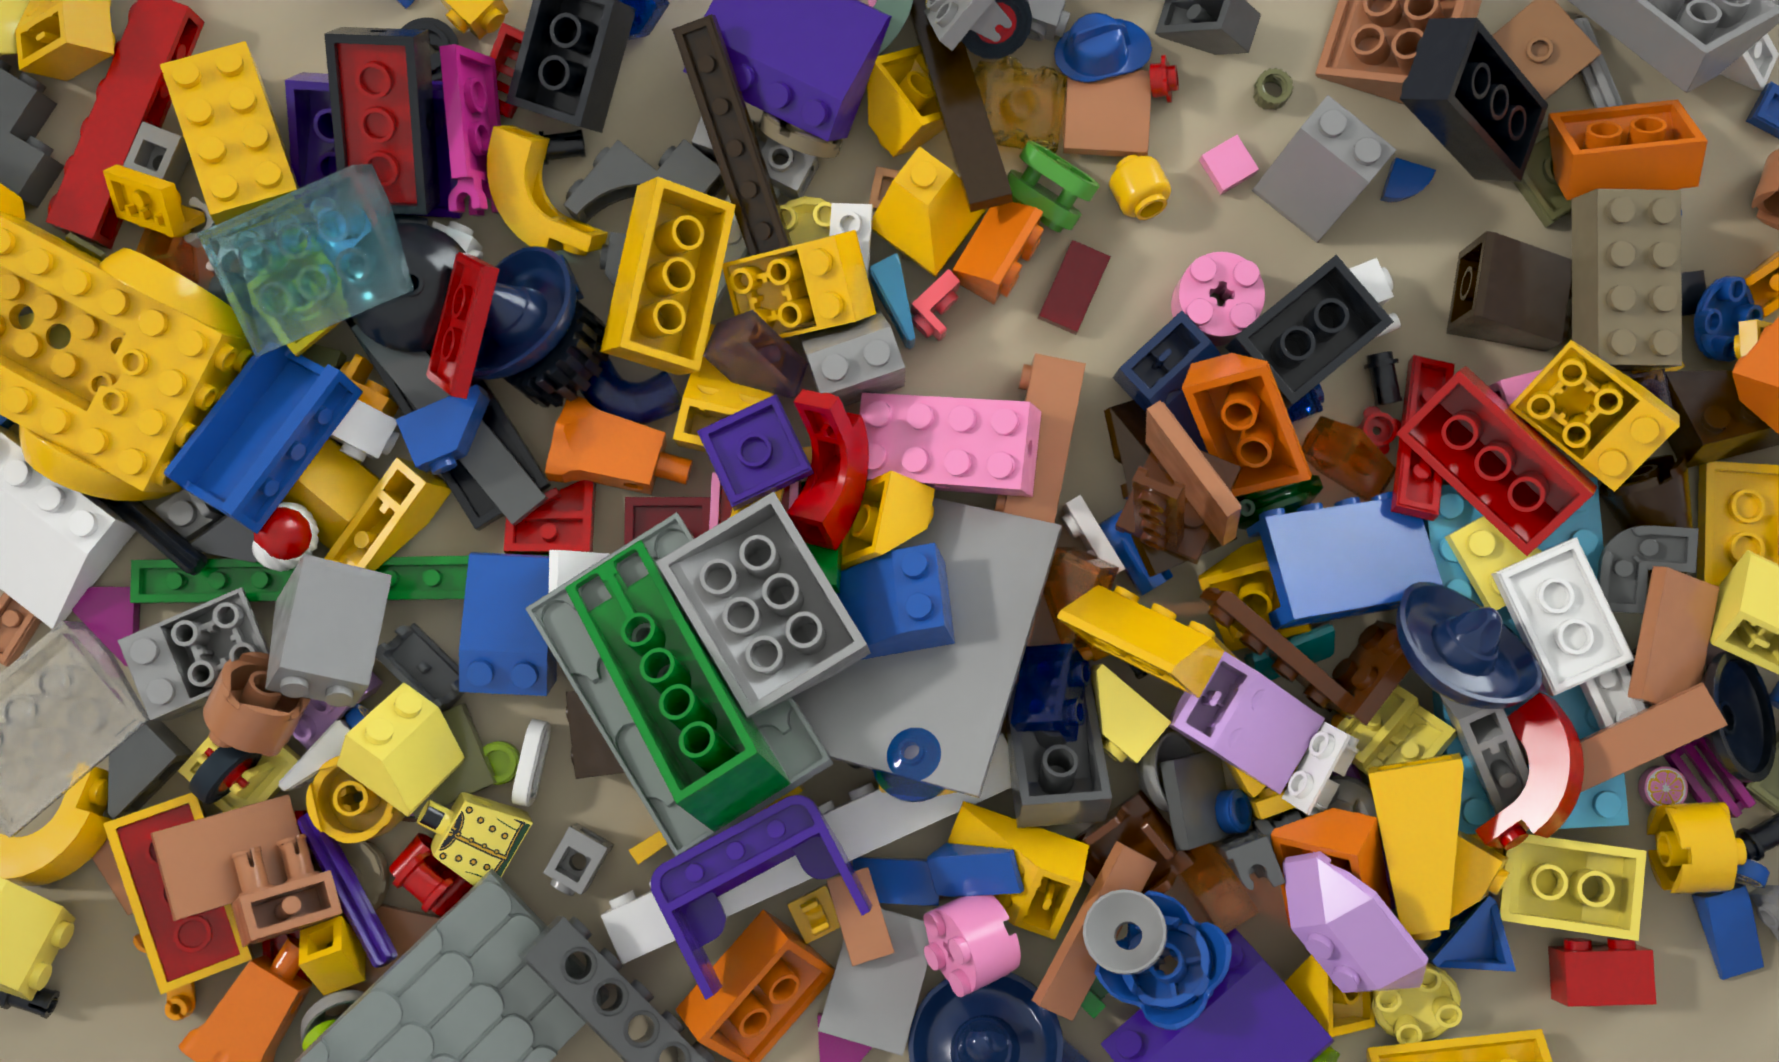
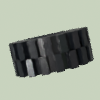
(567, 365)

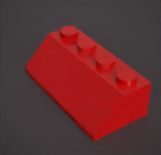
(1497, 461)

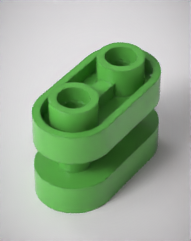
(1057, 210)

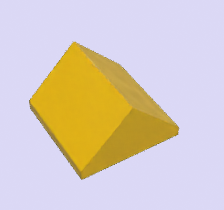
(332, 490)

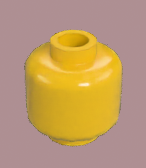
(1140, 187)

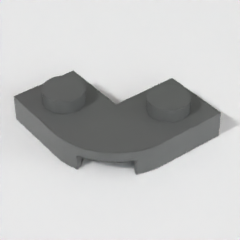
(1636, 550)

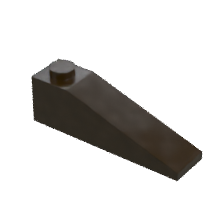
(1128, 441)

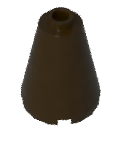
(1652, 495)

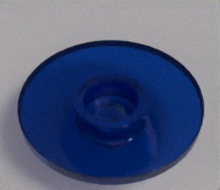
(906, 773)

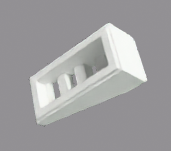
(324, 749)

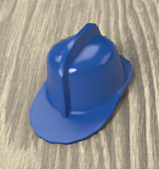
(1101, 48)

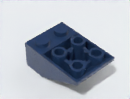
(1161, 367)

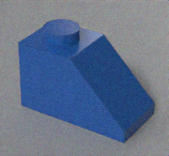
(443, 430)

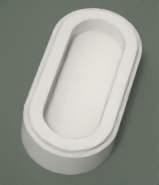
(531, 762)

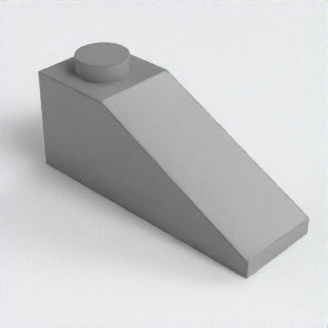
(1491, 751)

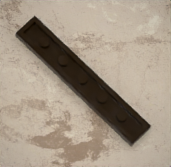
(963, 117)
(732, 135)

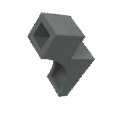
(23, 158)
(620, 171)

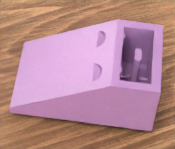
(1248, 723)

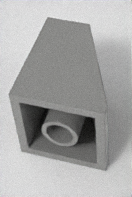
(1323, 169)
(855, 358)
(327, 631)

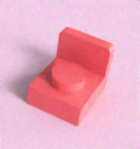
(938, 297)

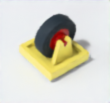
(234, 776)

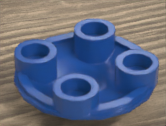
(1719, 314)

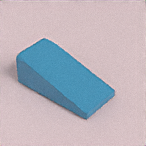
(890, 287)

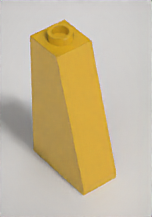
(1419, 833)

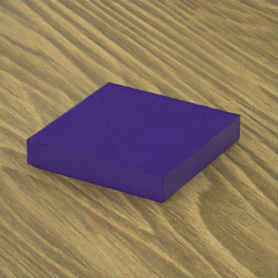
(755, 452)

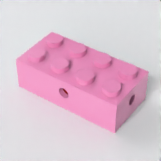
(953, 442)

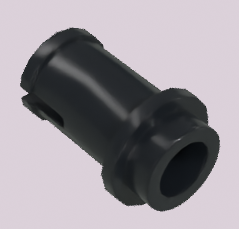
(564, 145)
(1383, 378)
(1760, 838)
(41, 1004)

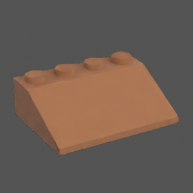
(1377, 41)

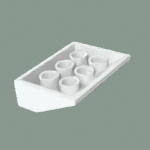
(51, 537)

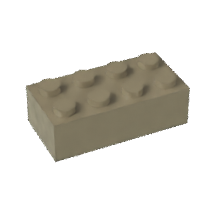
(1628, 277)

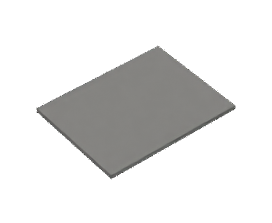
(953, 690)

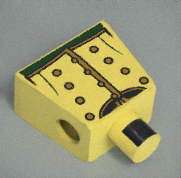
(475, 834)

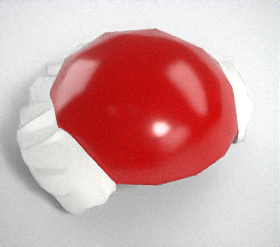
(286, 537)

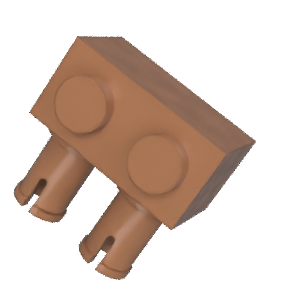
(298, 903)

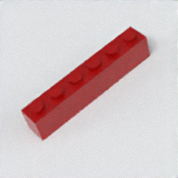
(127, 96)

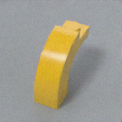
(518, 193)
(64, 841)

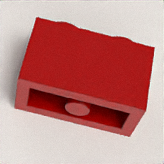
(1601, 973)

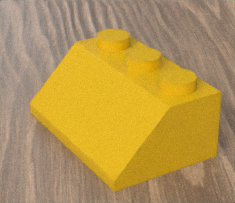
(1145, 637)

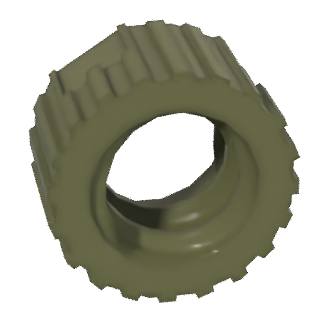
(1275, 76)

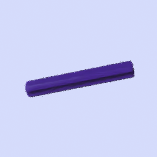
(350, 894)

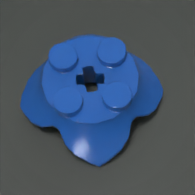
(1181, 996)

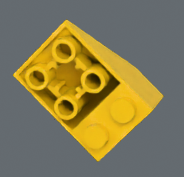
(64, 37)
(803, 285)
(709, 399)
(1596, 414)
(1047, 863)

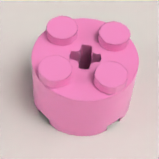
(1236, 283)
(970, 942)

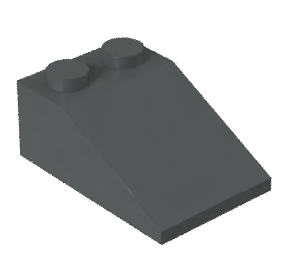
(1058, 778)

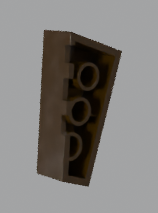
(1713, 418)

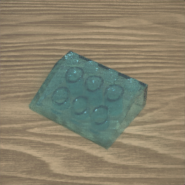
(309, 258)

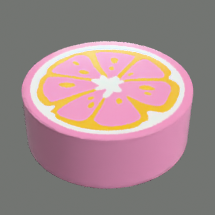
(1662, 786)

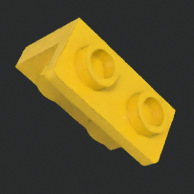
(150, 202)

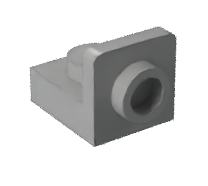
(188, 514)

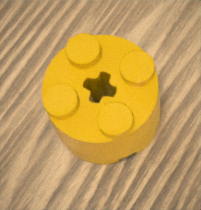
(335, 813)
(1694, 847)

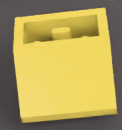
(1749, 612)

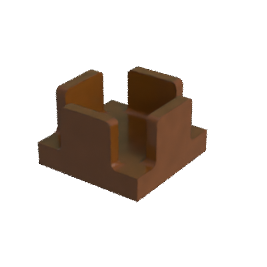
(1142, 829)

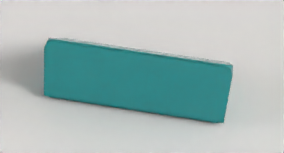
(1315, 644)

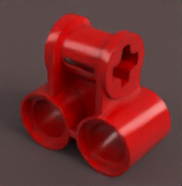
(427, 877)

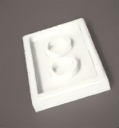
(1563, 616)

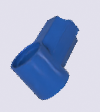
(1130, 558)

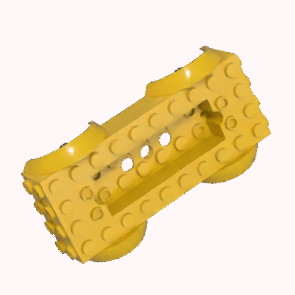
(139, 364)

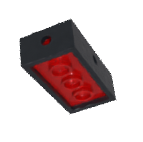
(386, 111)

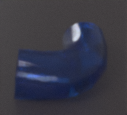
(630, 400)

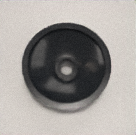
(413, 318)
(1749, 740)

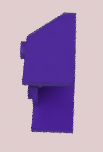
(693, 880)

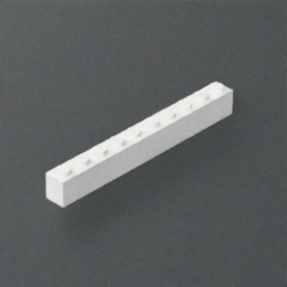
(860, 826)

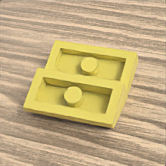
(1398, 733)

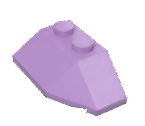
(1349, 928)

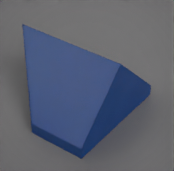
(1473, 941)

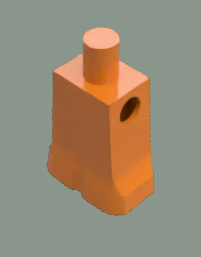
(610, 451)
(253, 1012)

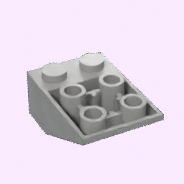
(183, 655)

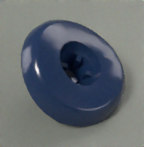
(527, 312)
(1464, 649)
(985, 1025)

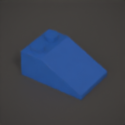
(900, 600)
(498, 639)

